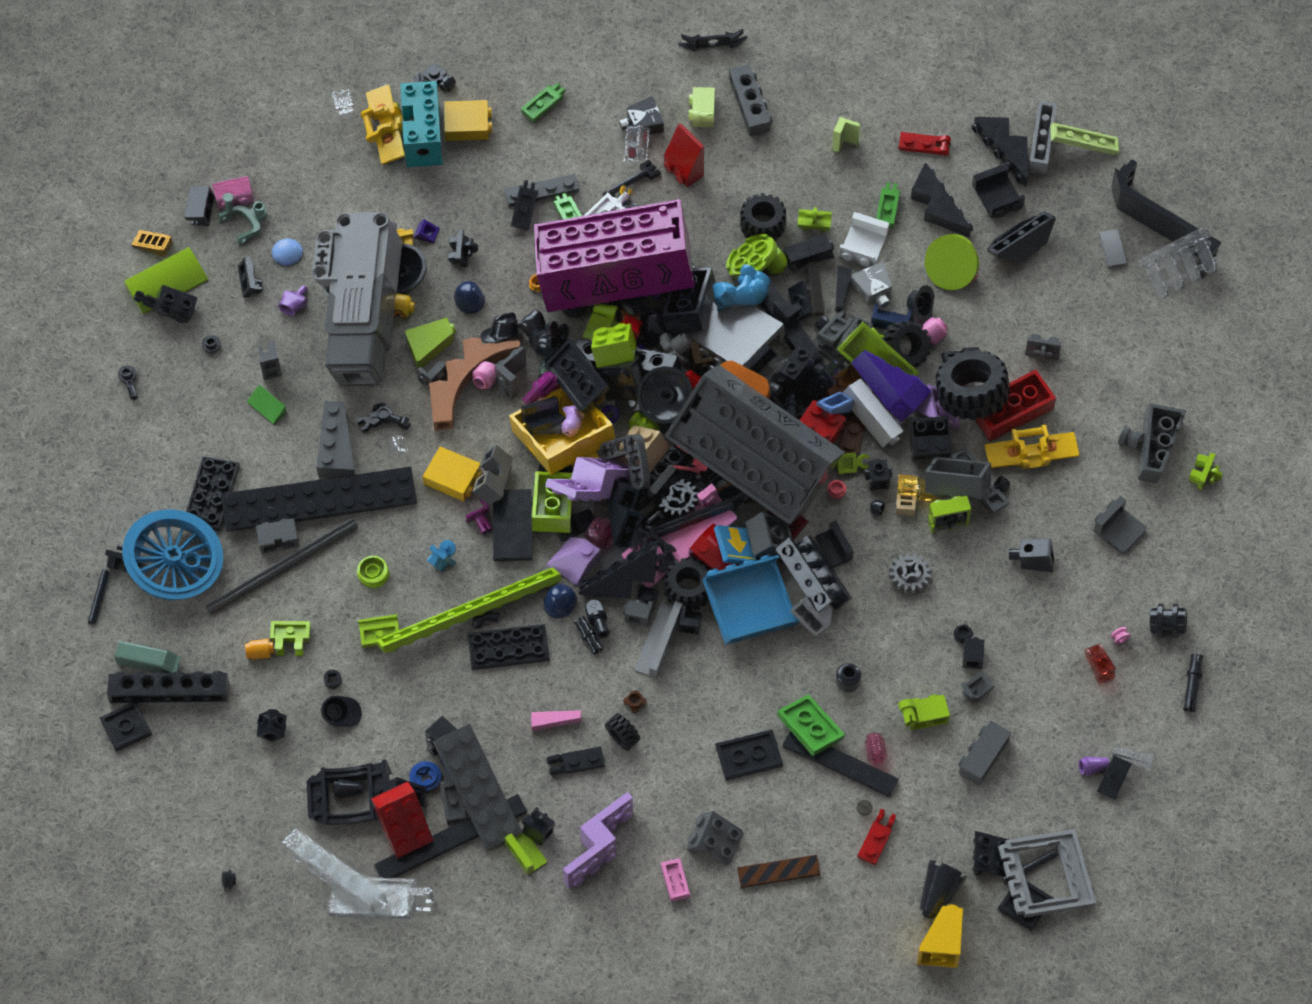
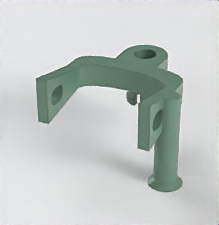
(254, 216)

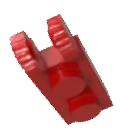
(876, 839)

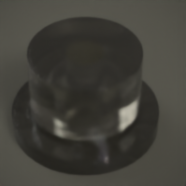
(864, 804)

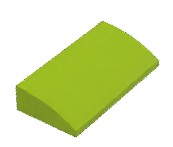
(178, 271)
(866, 339)

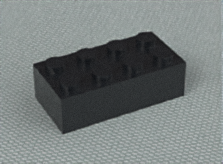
(688, 308)

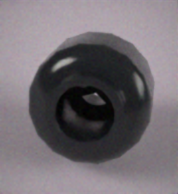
(848, 677)

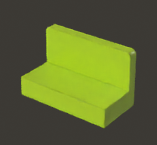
(525, 852)

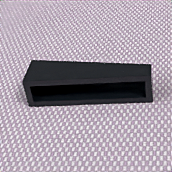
(843, 281)

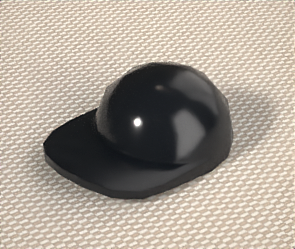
(341, 711)

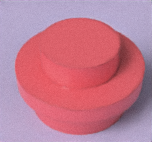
(836, 489)

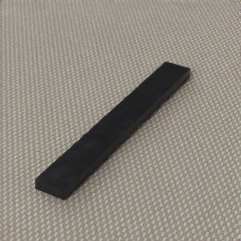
(443, 842)

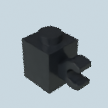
(538, 826)

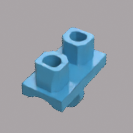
(442, 557)

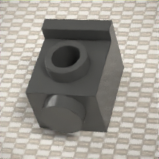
(638, 612)

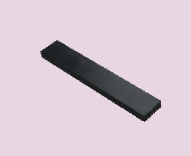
(846, 766)

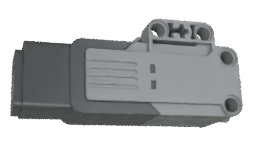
(361, 294)

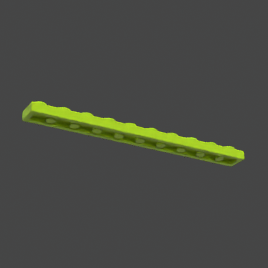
(468, 610)

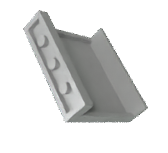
(736, 333)

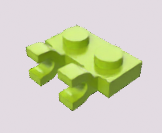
(290, 632)

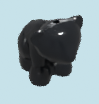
(544, 337)

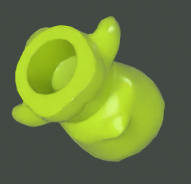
(641, 420)

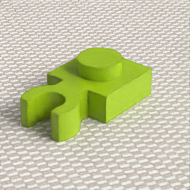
(848, 463)

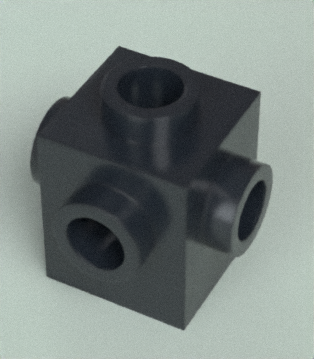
(878, 474)
(271, 725)

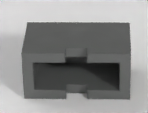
(277, 535)

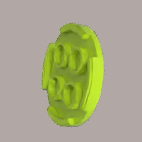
(756, 251)
(951, 262)

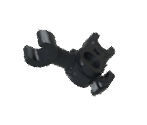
(380, 415)

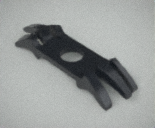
(726, 39)

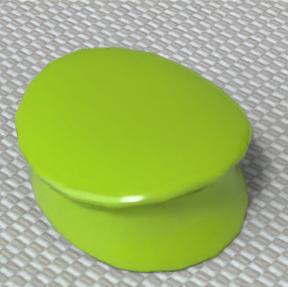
(373, 571)

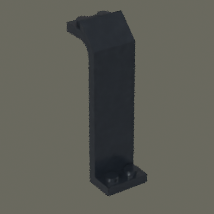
(1151, 213)

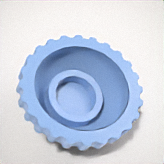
(287, 252)

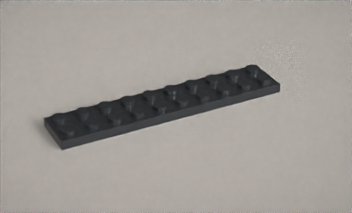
(319, 498)

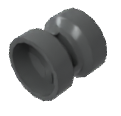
(1130, 438)

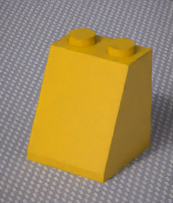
(943, 940)

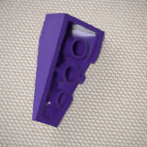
(894, 388)

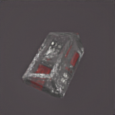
(636, 143)

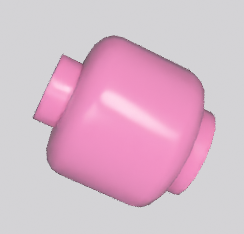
(936, 330)
(484, 375)

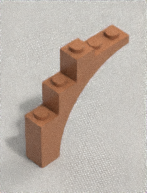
(459, 372)

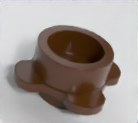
(634, 695)

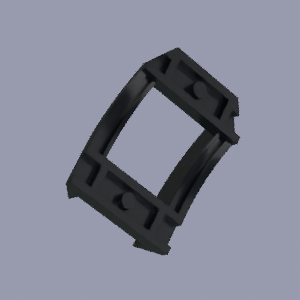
(319, 793)

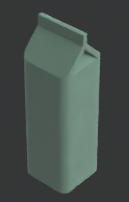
(146, 658)

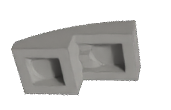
(1112, 248)

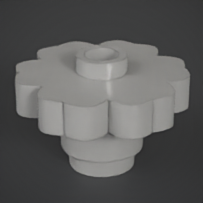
(677, 345)

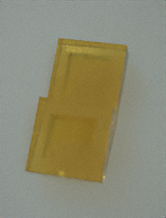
(913, 486)

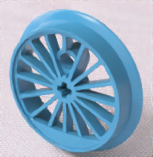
(138, 535)

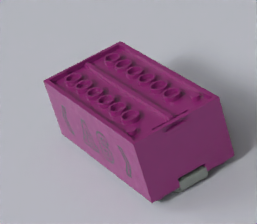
(613, 255)

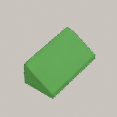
(267, 405)

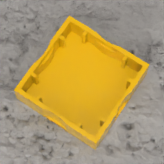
(559, 450)

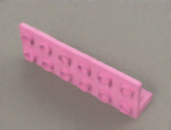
(685, 537)

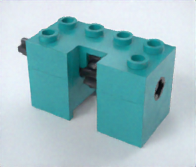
(421, 123)

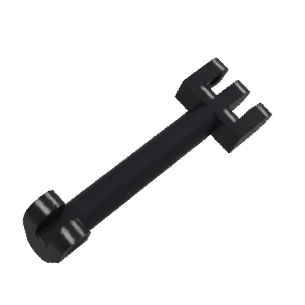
(646, 170)

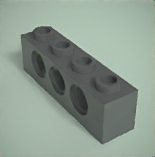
(750, 99)

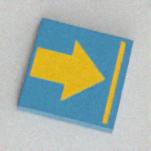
(734, 544)

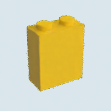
(467, 120)
(452, 474)

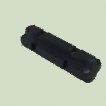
(146, 299)

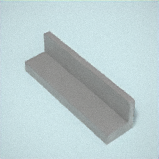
(659, 639)

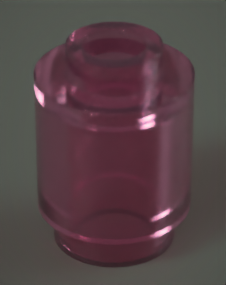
(875, 748)

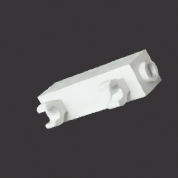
(873, 414)

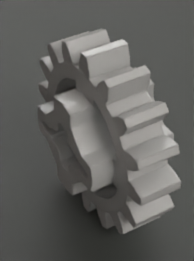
(912, 580)

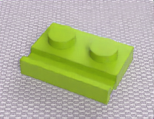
(376, 628)

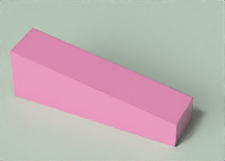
(551, 719)

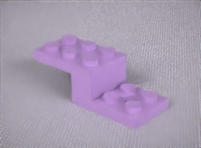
(590, 479)
(598, 840)

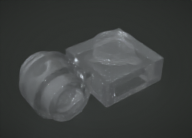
(343, 101)

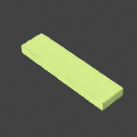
(1084, 139)

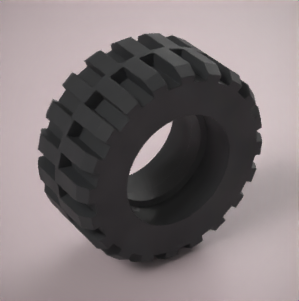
(972, 401)

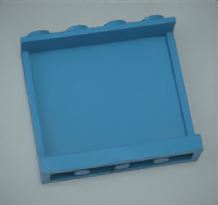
(749, 599)

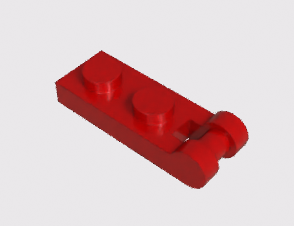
(924, 143)

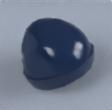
(469, 297)
(560, 601)

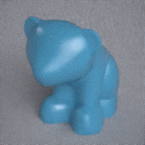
(751, 289)

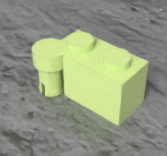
(703, 107)

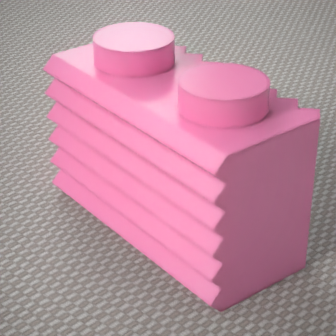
(238, 187)

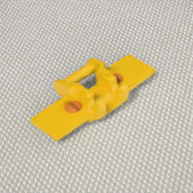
(391, 125)
(1033, 455)

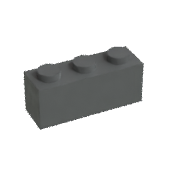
(984, 752)

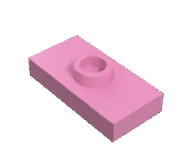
(675, 880)

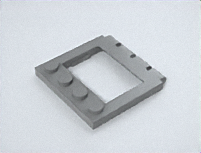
(1073, 867)

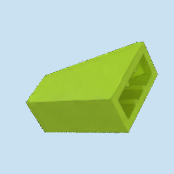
(429, 340)

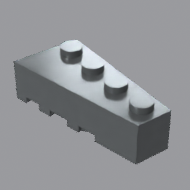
(1158, 437)
(334, 450)

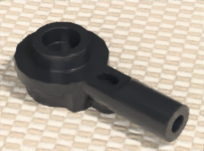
(127, 375)

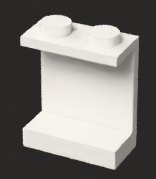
(864, 240)

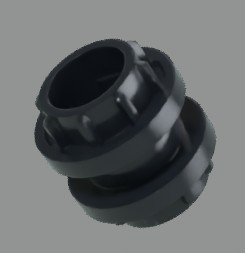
(1168, 620)

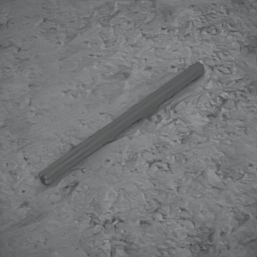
(281, 566)

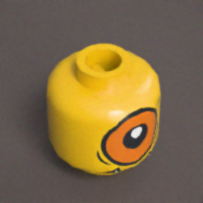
(403, 305)

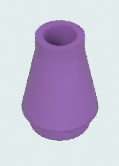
(1092, 765)

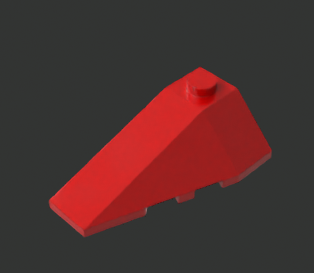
(708, 550)

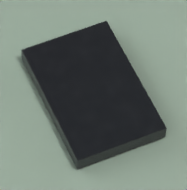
(748, 755)

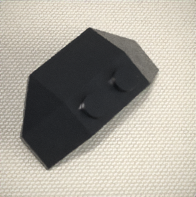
(1023, 238)

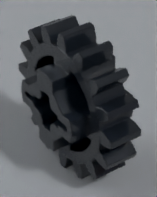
(677, 505)

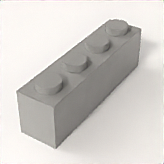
(1042, 138)

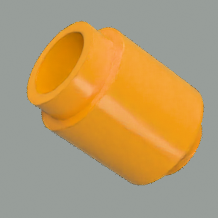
(259, 649)

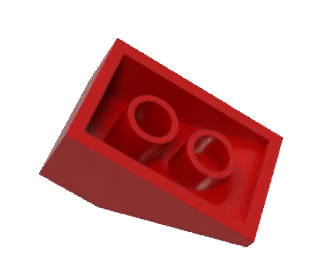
(685, 157)

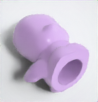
(573, 421)

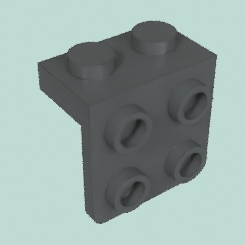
(507, 369)
(1118, 526)
(715, 837)

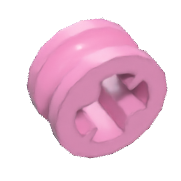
(1120, 635)

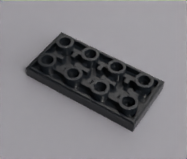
(212, 480)
(513, 526)
(508, 647)

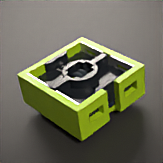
(949, 514)

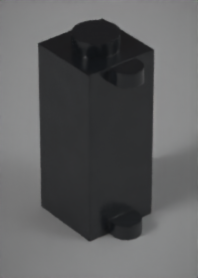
(810, 250)

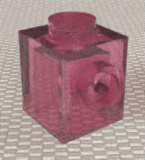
(600, 533)

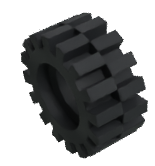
(622, 731)

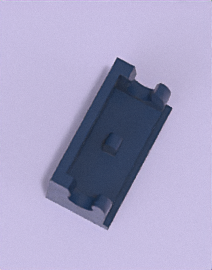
(883, 318)

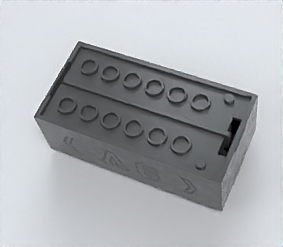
(754, 444)

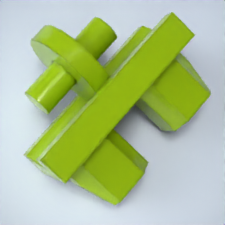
(814, 219)
(1212, 473)

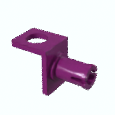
(480, 518)

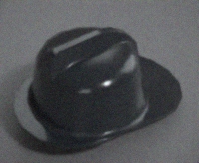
(921, 303)
(502, 329)

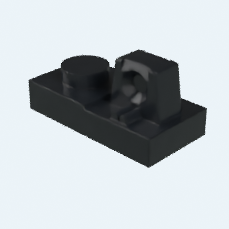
(248, 282)

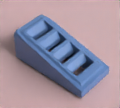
(836, 403)

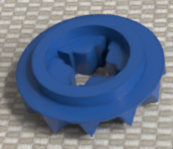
(421, 769)

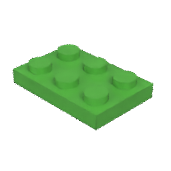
(810, 725)

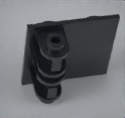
(987, 854)

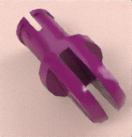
(540, 388)

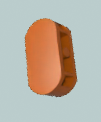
(751, 378)

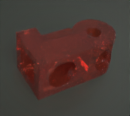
(1100, 663)

